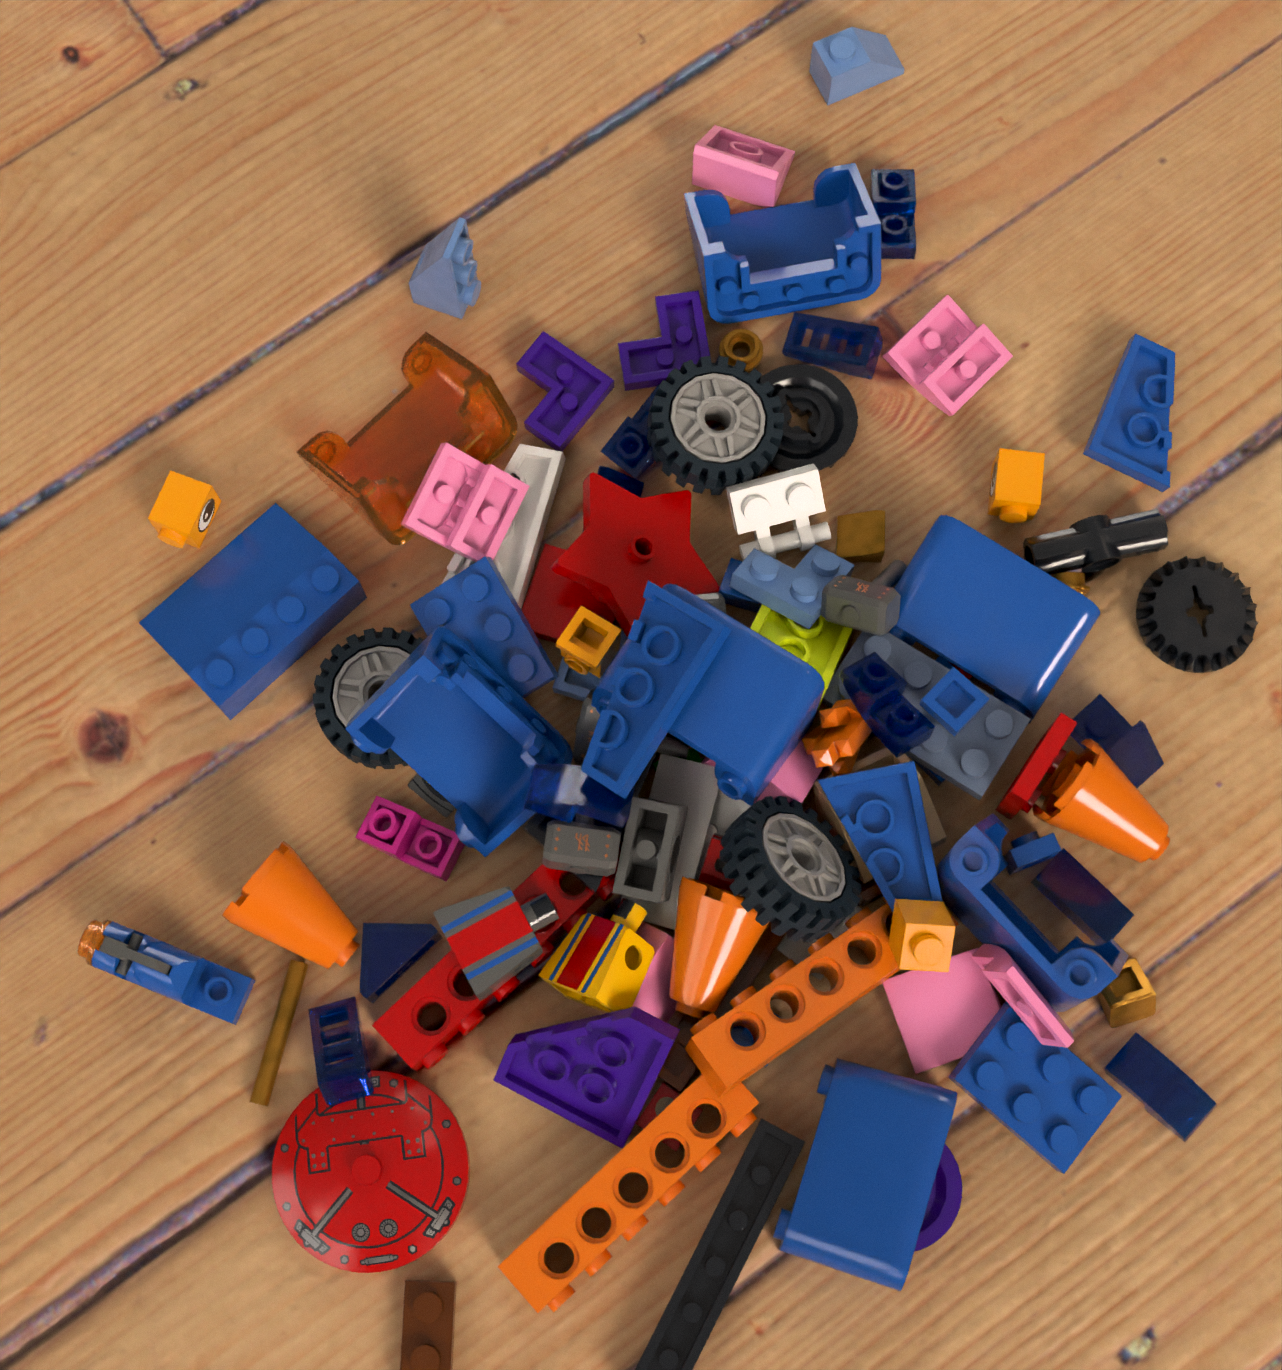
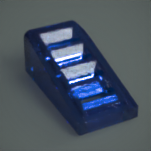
(847, 362)
(347, 1078)

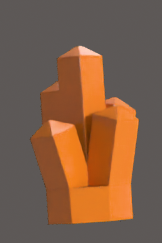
(837, 737)

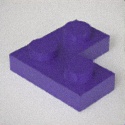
(682, 338)
(572, 387)

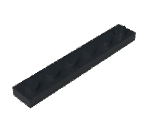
(722, 1250)

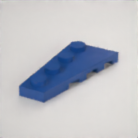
(661, 669)

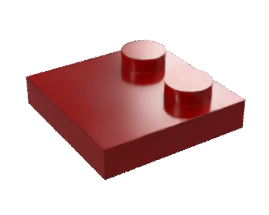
(556, 599)
(1044, 758)

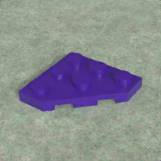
(591, 1068)

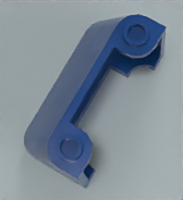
(787, 253)
(991, 613)
(744, 709)
(462, 736)
(969, 892)
(868, 1173)

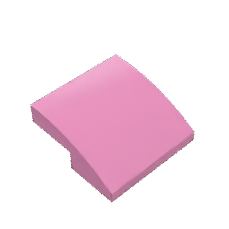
(947, 356)
(464, 504)
(1023, 996)
(942, 1010)

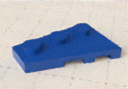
(1134, 417)
(888, 828)

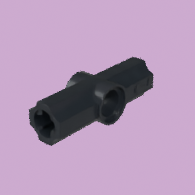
(1097, 542)

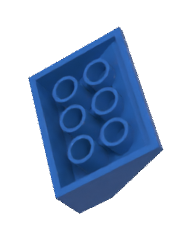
(254, 610)

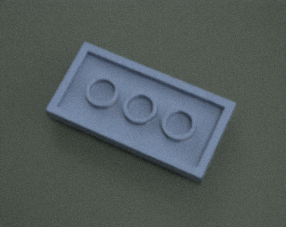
(976, 751)

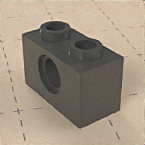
(650, 849)

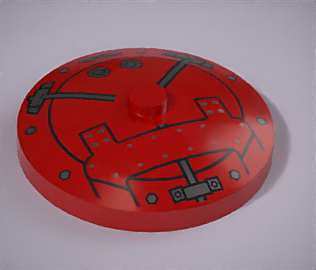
(372, 1175)

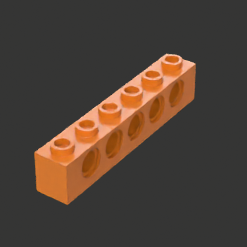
(729, 1064)
(528, 1265)

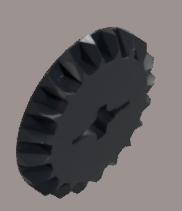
(830, 412)
(1180, 638)

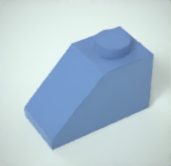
(852, 63)

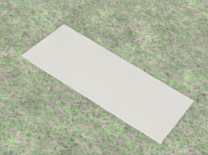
(692, 786)

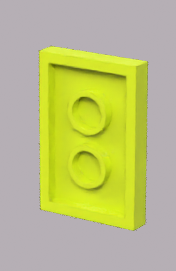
(818, 646)

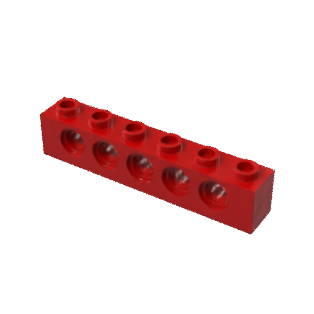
(402, 1021)

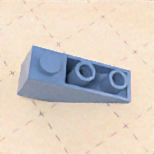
(447, 272)

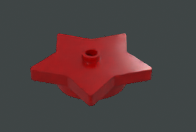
(633, 542)

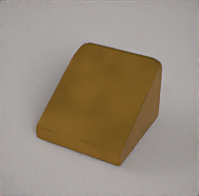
(861, 536)
(1128, 996)

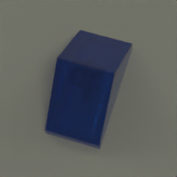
(390, 952)

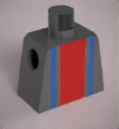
(494, 936)

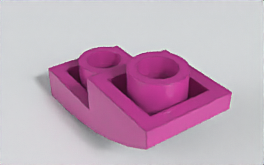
(410, 838)

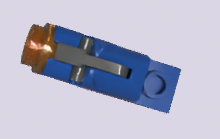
(165, 969)

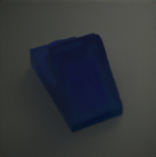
(1126, 745)

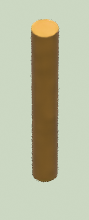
(279, 1033)

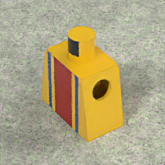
(602, 960)

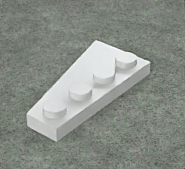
(519, 549)

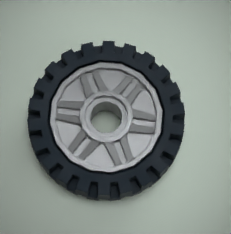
(718, 394)
(351, 680)
(790, 869)

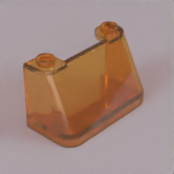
(389, 457)

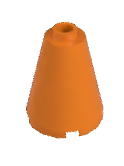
(1101, 805)
(294, 911)
(709, 945)

